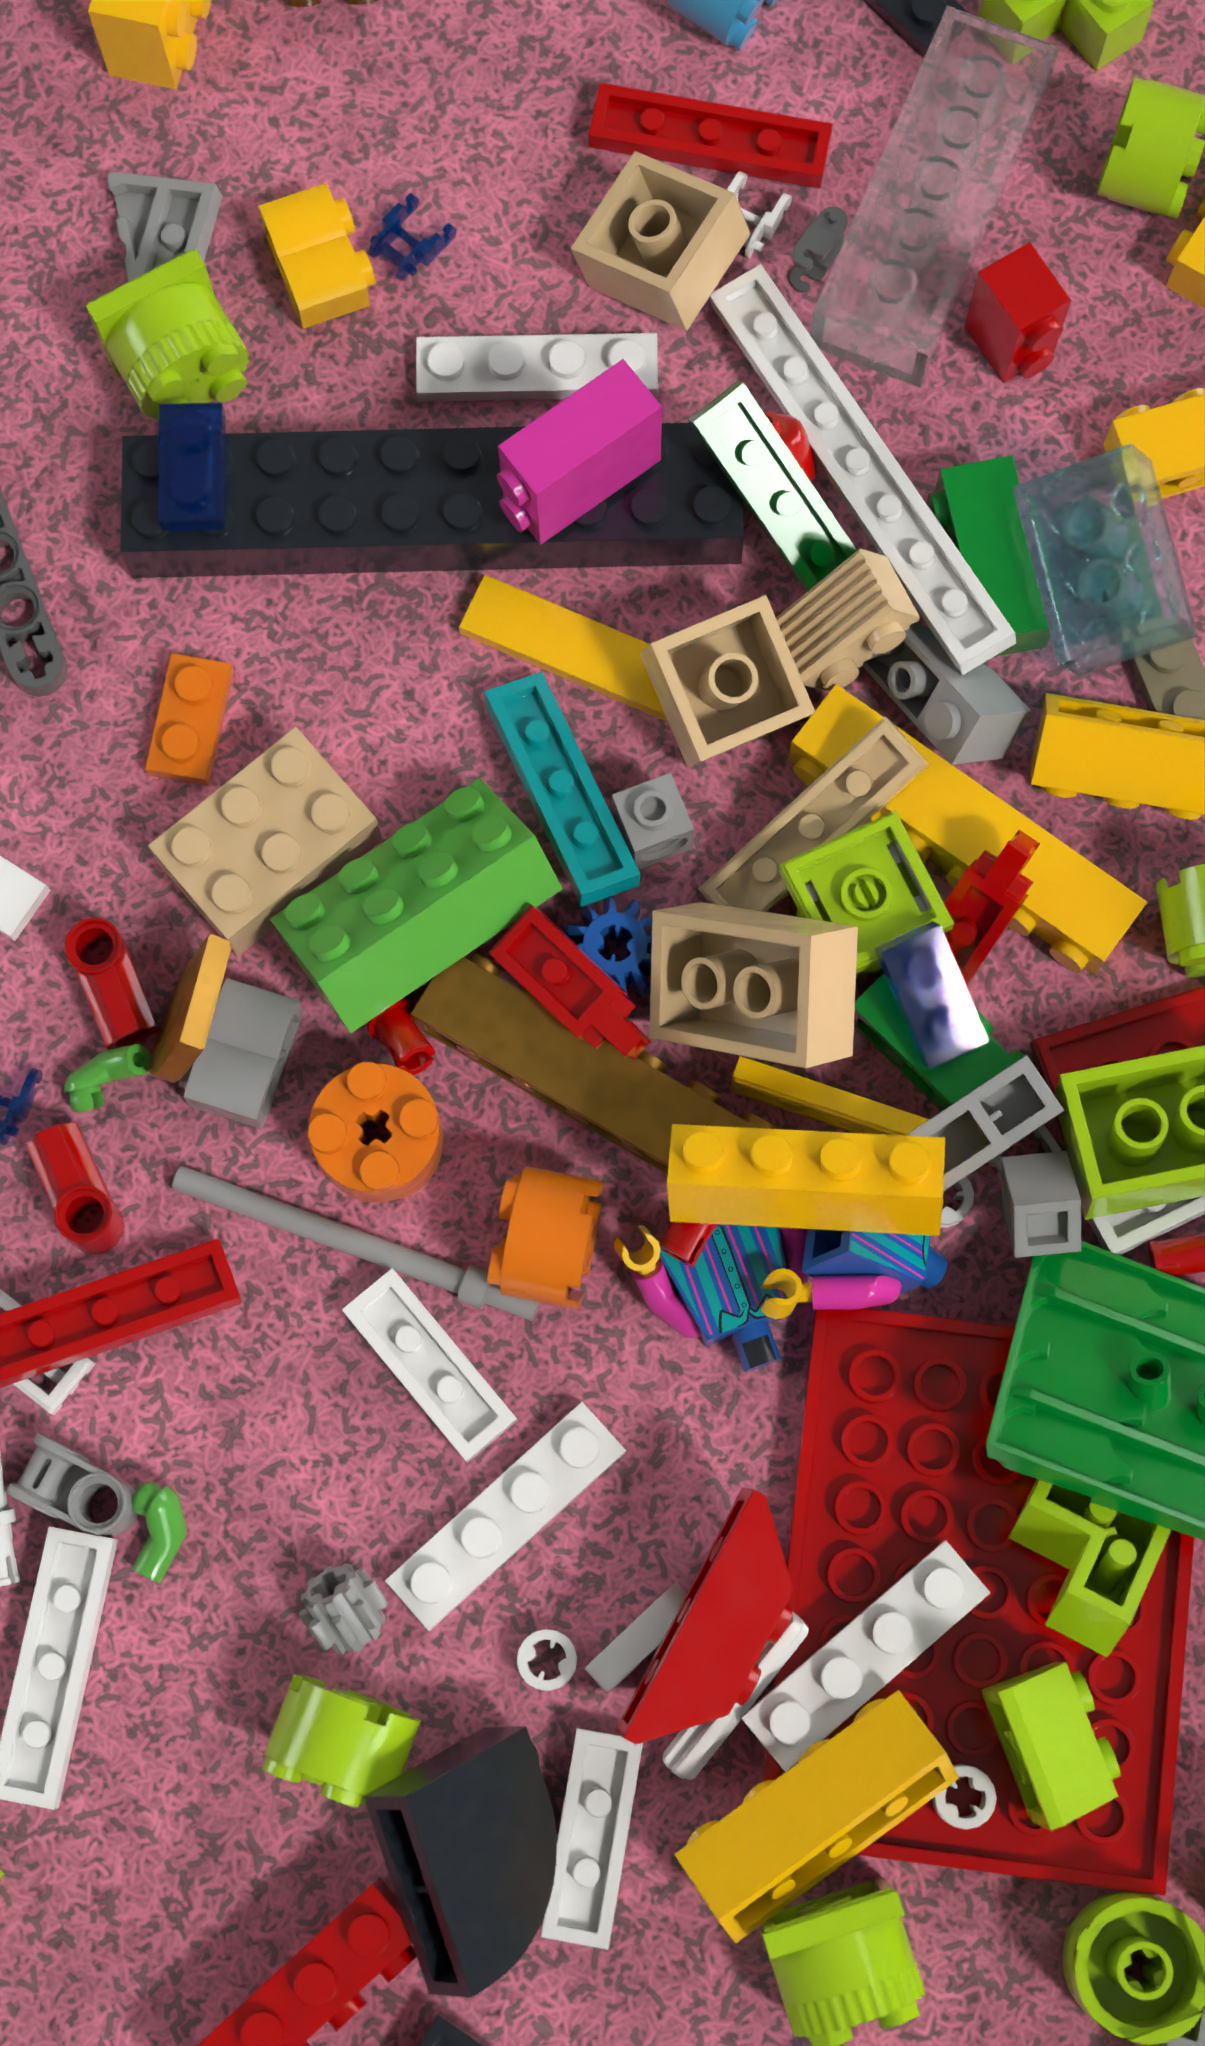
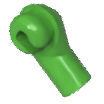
(104, 1068)
(165, 1526)

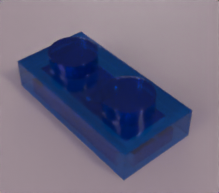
(191, 466)
(931, 994)

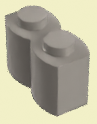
(243, 1054)

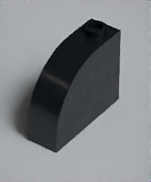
(469, 1856)

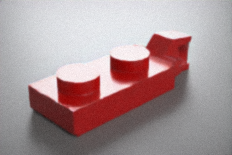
(987, 902)
(569, 983)

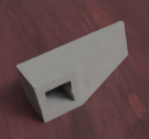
(961, 715)

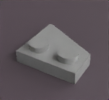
(162, 218)

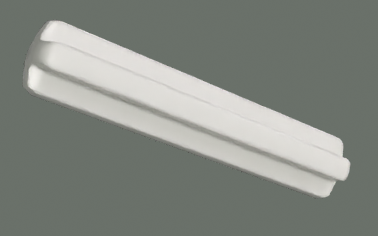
(697, 1744)

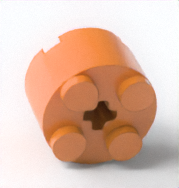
(367, 1097)
(547, 1236)

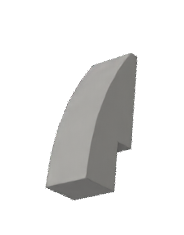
(991, 1119)

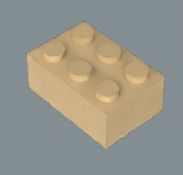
(266, 840)
(753, 983)

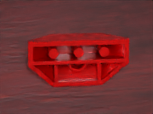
(718, 1629)

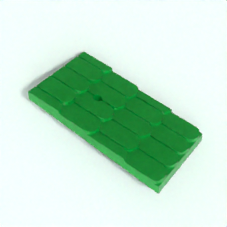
(1108, 1387)

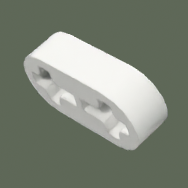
(636, 1640)

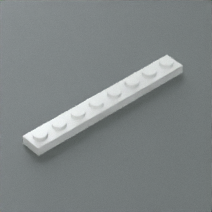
(863, 471)

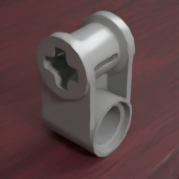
(64, 1486)

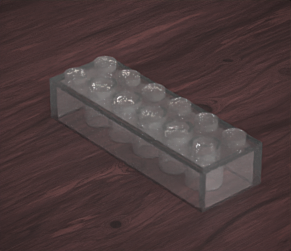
(933, 196)

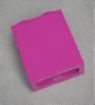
(579, 452)

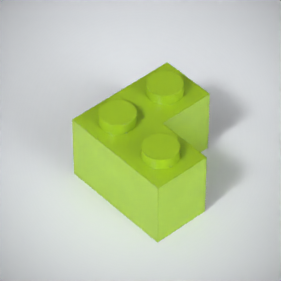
(1095, 27)
(1106, 1558)

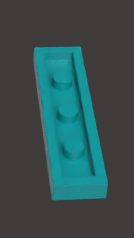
(562, 789)

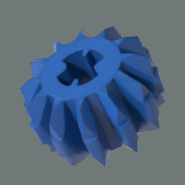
(620, 927)

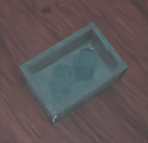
(1104, 560)

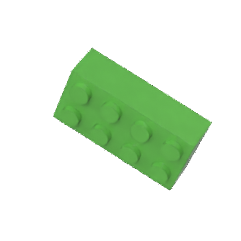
(416, 903)

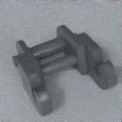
(818, 247)

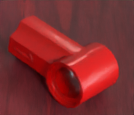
(111, 987)
(74, 1185)

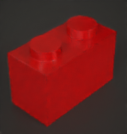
(1017, 313)

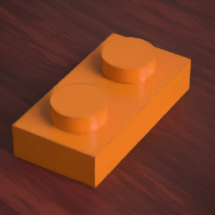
(189, 719)

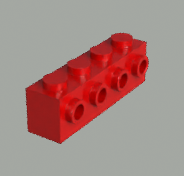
(324, 1976)

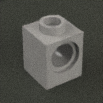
(653, 821)
(1041, 1204)

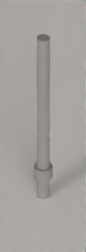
(468, 1283)

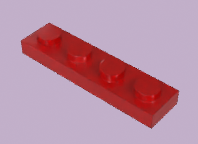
(710, 135)
(115, 1311)

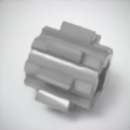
(343, 1608)

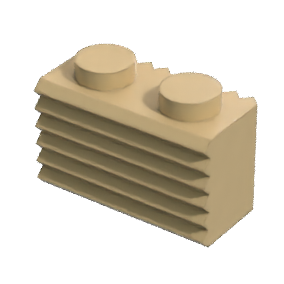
(847, 620)

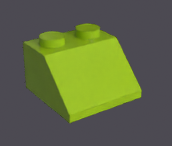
(1052, 1744)

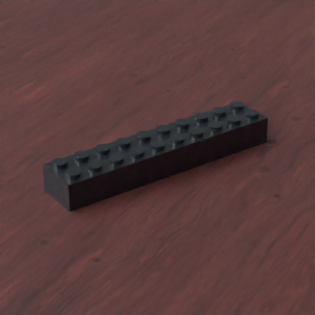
(418, 506)

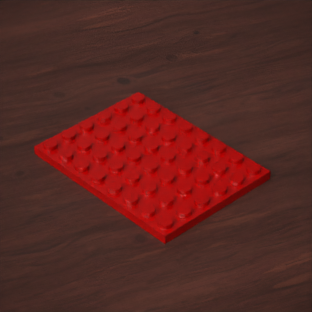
(886, 1476)

